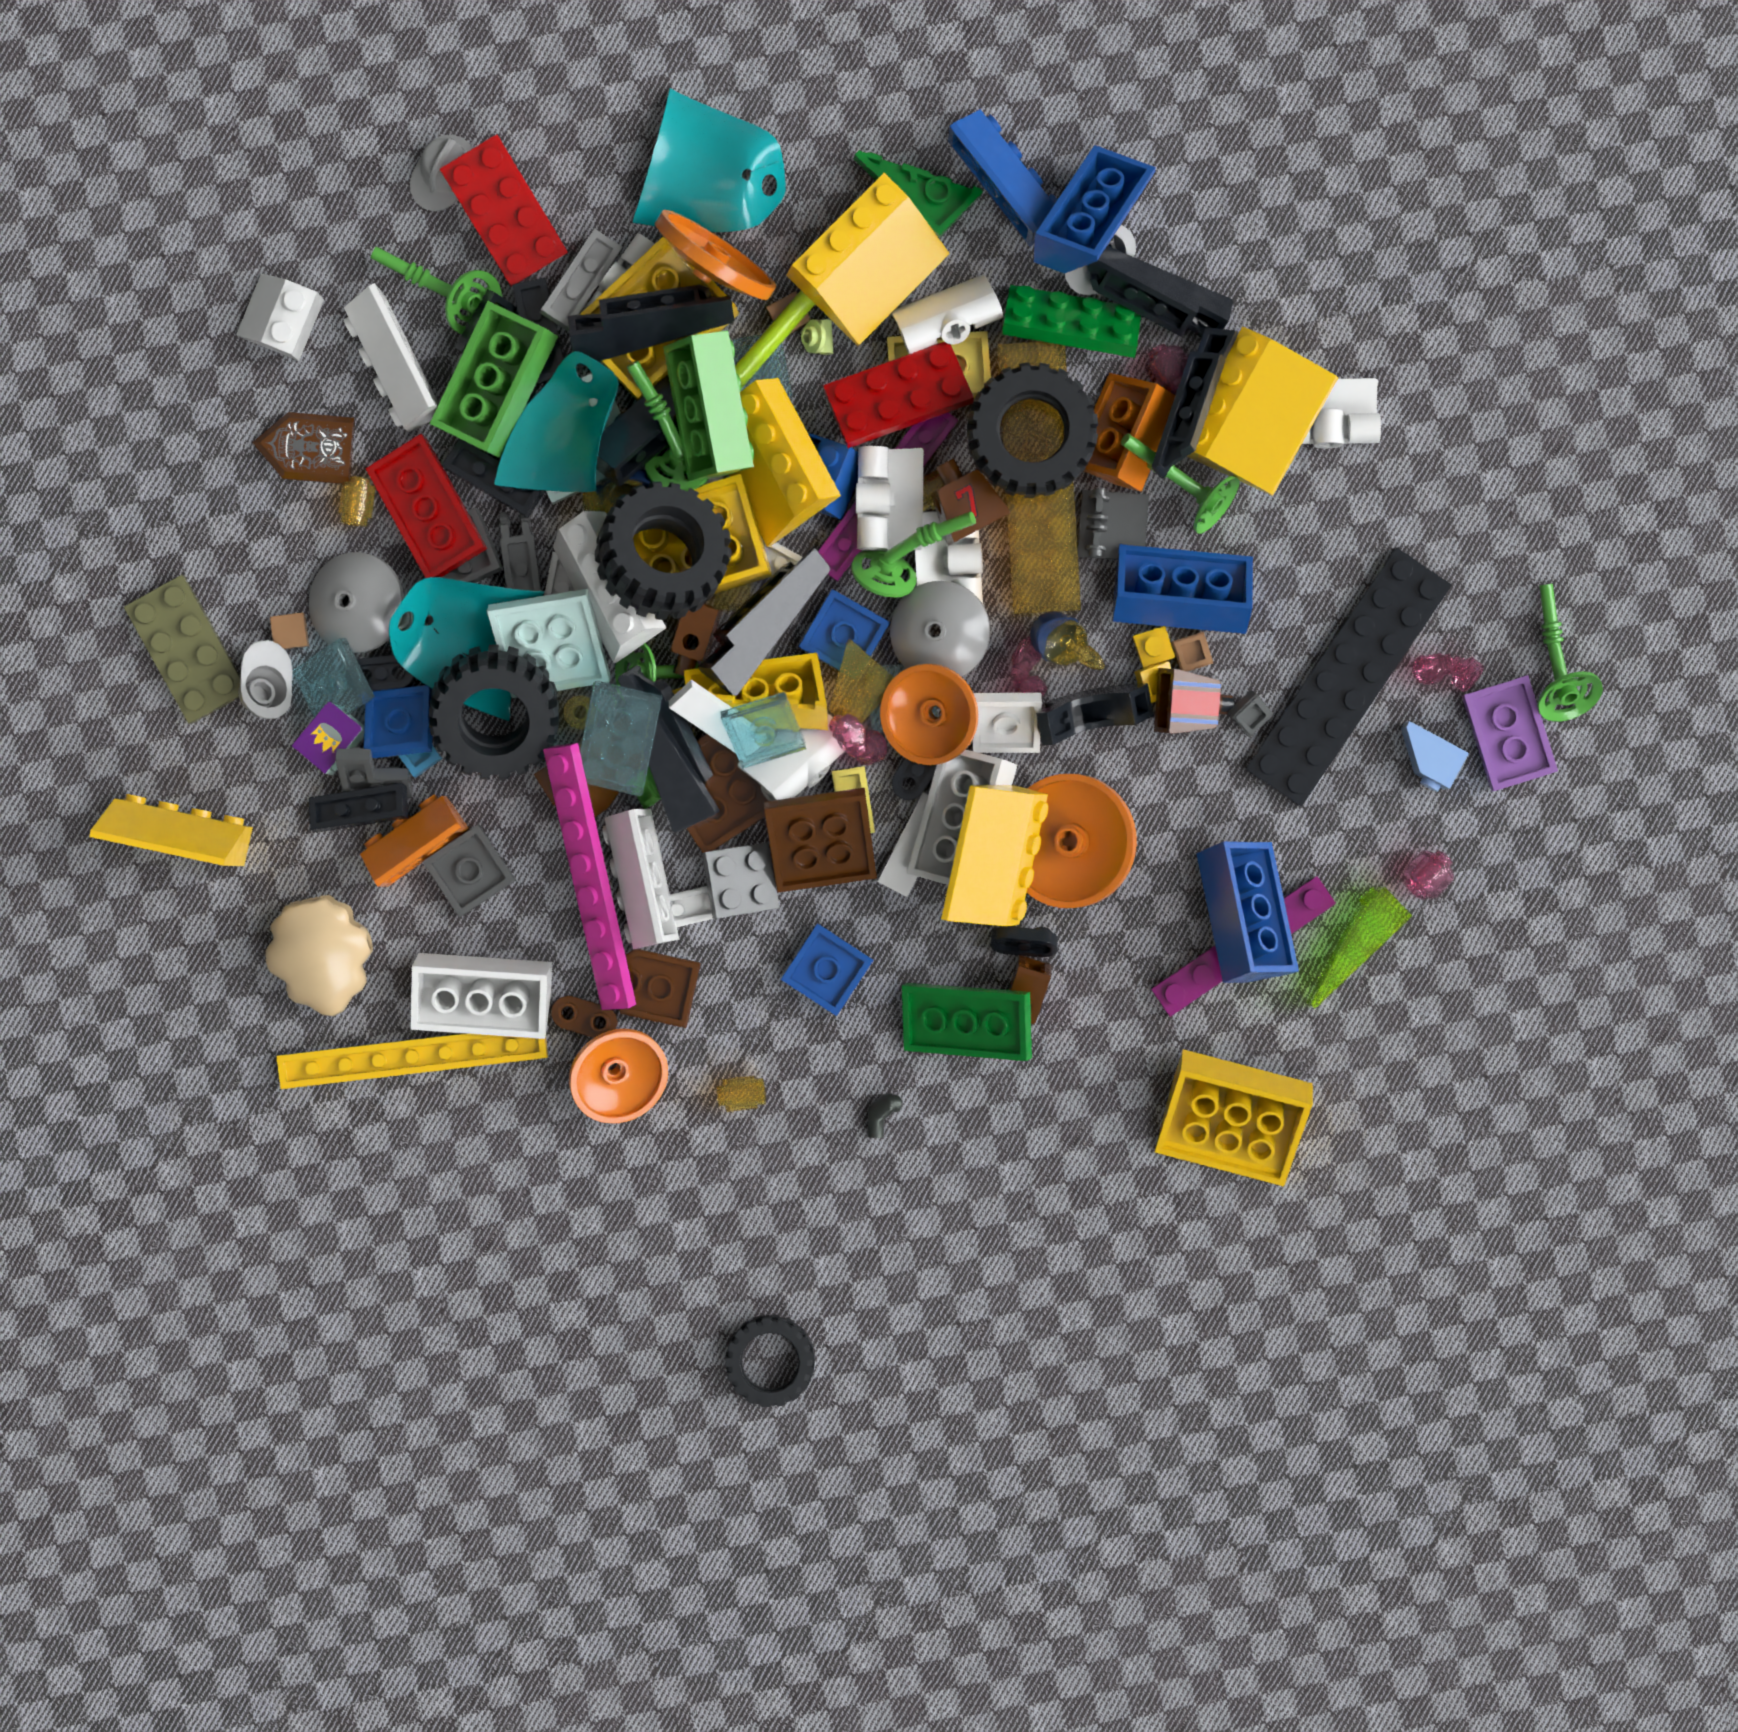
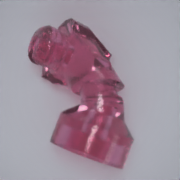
(1023, 661)
(1434, 667)
(864, 745)

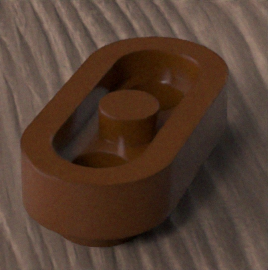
(584, 1016)

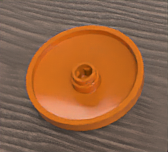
(714, 257)
(1084, 842)

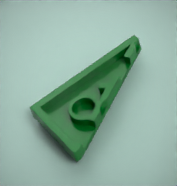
(934, 196)

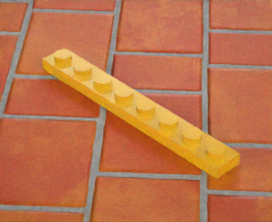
(404, 1058)

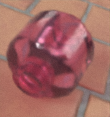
(1166, 366)
(1429, 874)

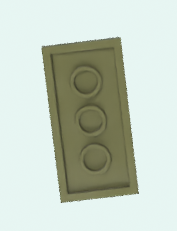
(185, 649)

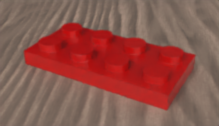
(503, 210)
(898, 394)
(426, 508)

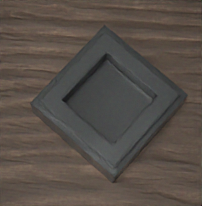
(1250, 713)

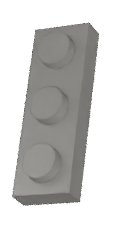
(581, 279)

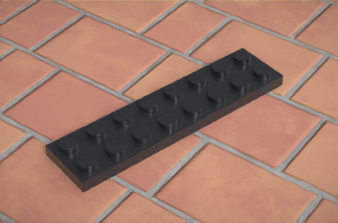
(1348, 677)

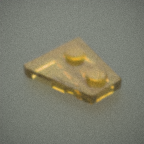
(858, 683)

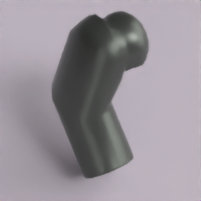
(879, 1111)

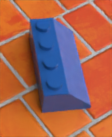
(1001, 172)
(1090, 210)
(1183, 589)
(1247, 911)

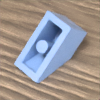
(1432, 757)

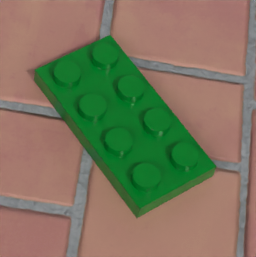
(1071, 321)
(967, 1021)

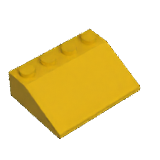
(869, 260)
(654, 271)
(1261, 411)
(788, 473)
(748, 555)
(174, 832)
(995, 855)
(1234, 1117)

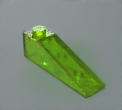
(1366, 932)

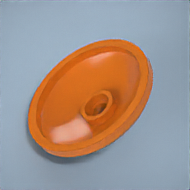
(909, 716)
(629, 1087)

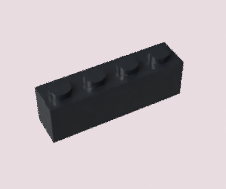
(633, 438)

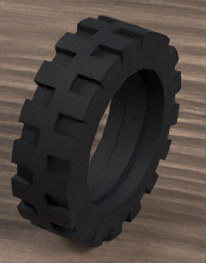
(765, 1396)

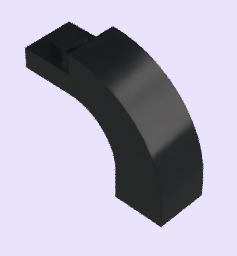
(1093, 709)

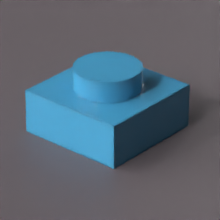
(420, 762)

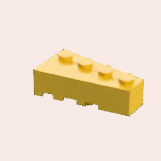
(795, 675)

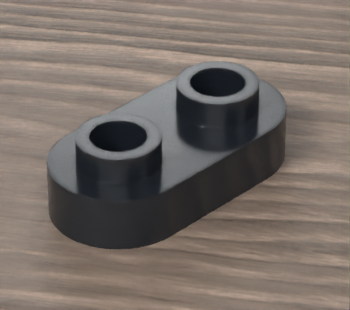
(383, 673)
(919, 773)
(1024, 941)

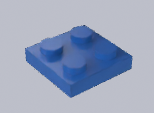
(836, 623)
(398, 722)
(827, 969)

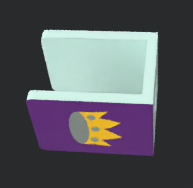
(327, 733)

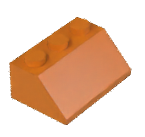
(1125, 408)
(412, 840)

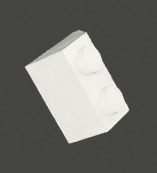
(280, 316)

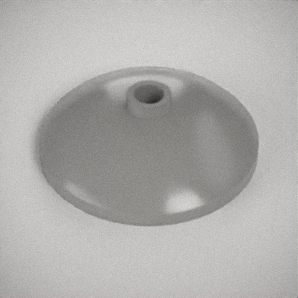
(373, 598)
(962, 625)

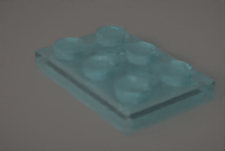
(619, 737)

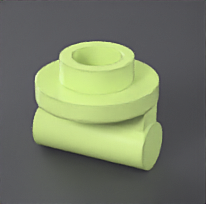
(818, 337)

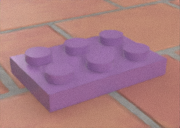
(1509, 733)

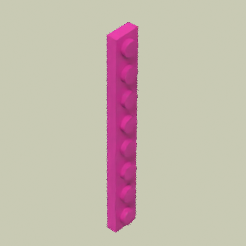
(589, 876)

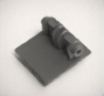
(1110, 521)

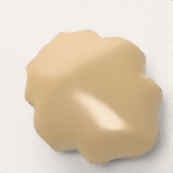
(319, 953)

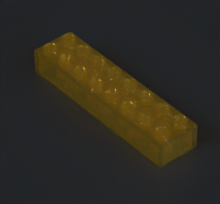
(1041, 527)

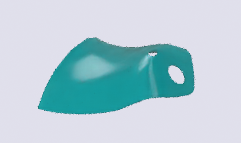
(701, 166)
(560, 432)
(462, 624)

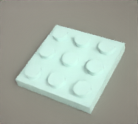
(557, 633)

